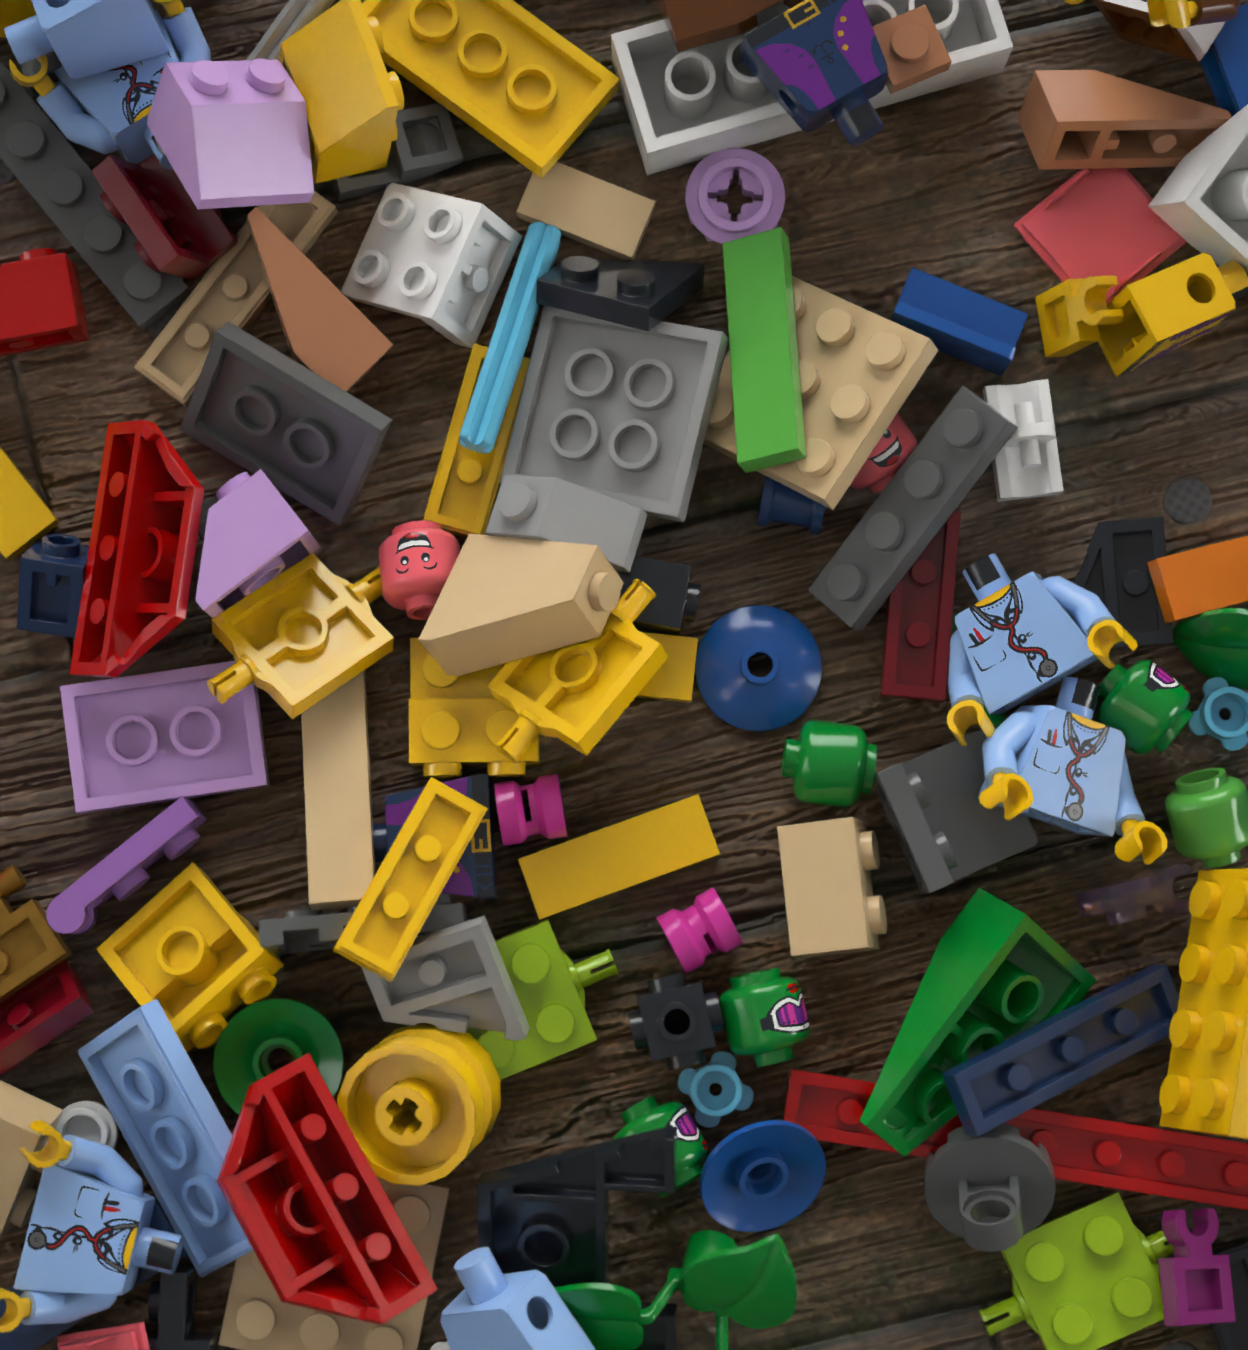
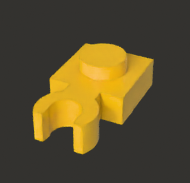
(1072, 314)

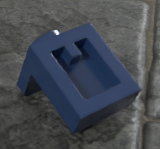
(51, 585)

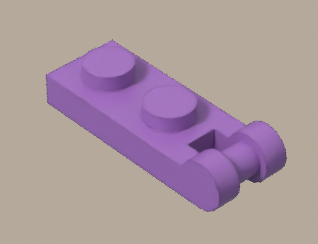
(124, 869)

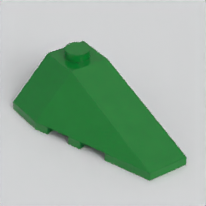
(983, 986)

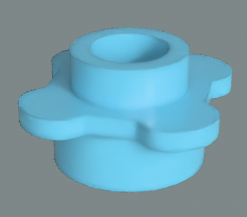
(1207, 719)
(733, 1094)

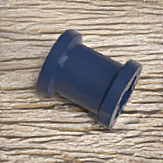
(787, 506)

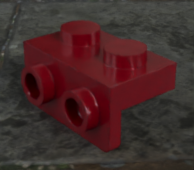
(163, 217)

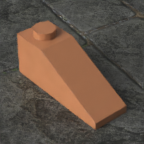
(1110, 122)
(316, 317)

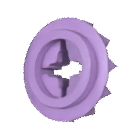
(712, 179)

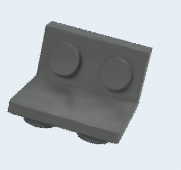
(941, 819)

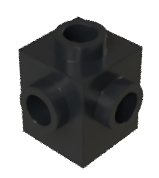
(669, 994)

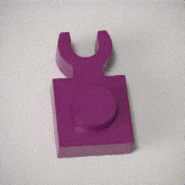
(1195, 1282)

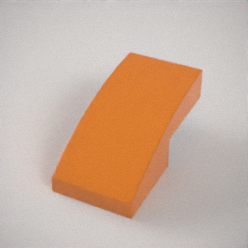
(1201, 579)

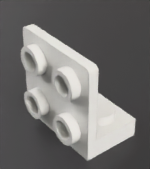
(433, 260)

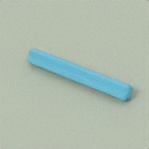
(509, 339)

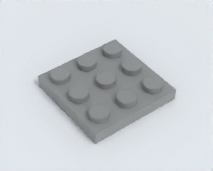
(617, 408)

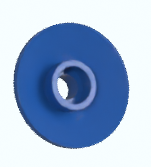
(750, 700)
(762, 1176)

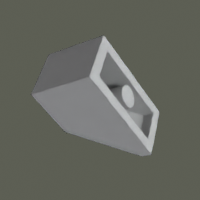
(567, 513)

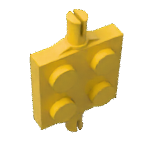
(301, 636)
(581, 686)

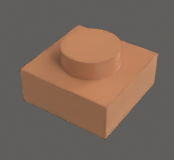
(911, 48)

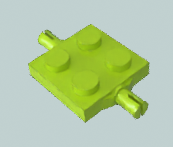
(550, 997)
(1083, 1278)

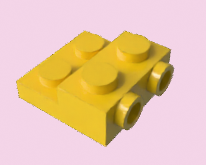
(458, 721)
(192, 957)

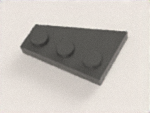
(311, 931)

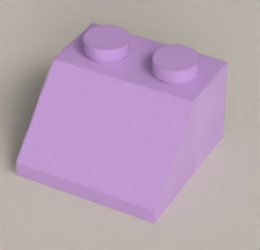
(234, 132)
(248, 542)

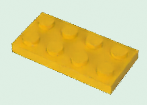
(497, 72)
(1210, 1028)

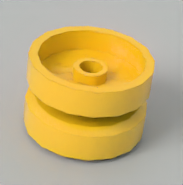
(420, 1102)

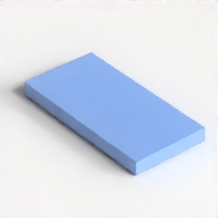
(169, 1130)

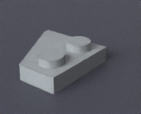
(453, 983)

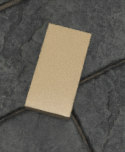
(588, 210)

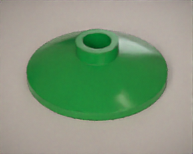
(271, 1024)

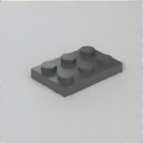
(286, 422)

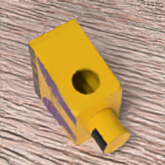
(1170, 310)

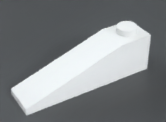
(1209, 194)

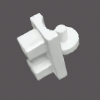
(1030, 459)

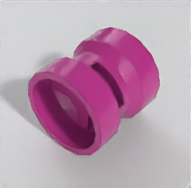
(544, 804)
(699, 930)

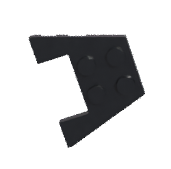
(556, 1212)

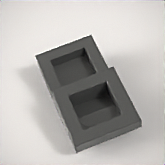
(423, 148)

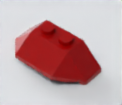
(137, 550)
(317, 1203)

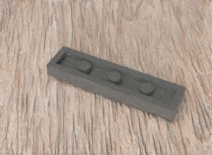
(912, 508)

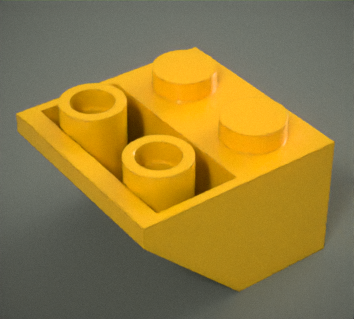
(345, 90)

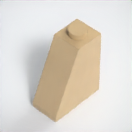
(518, 601)

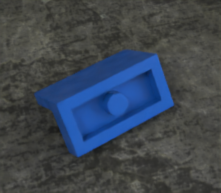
(960, 321)

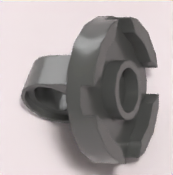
(989, 1186)

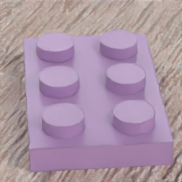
(161, 739)

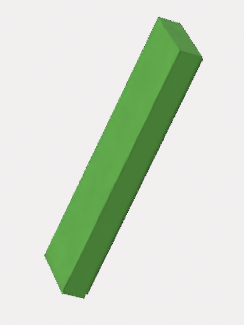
(763, 351)

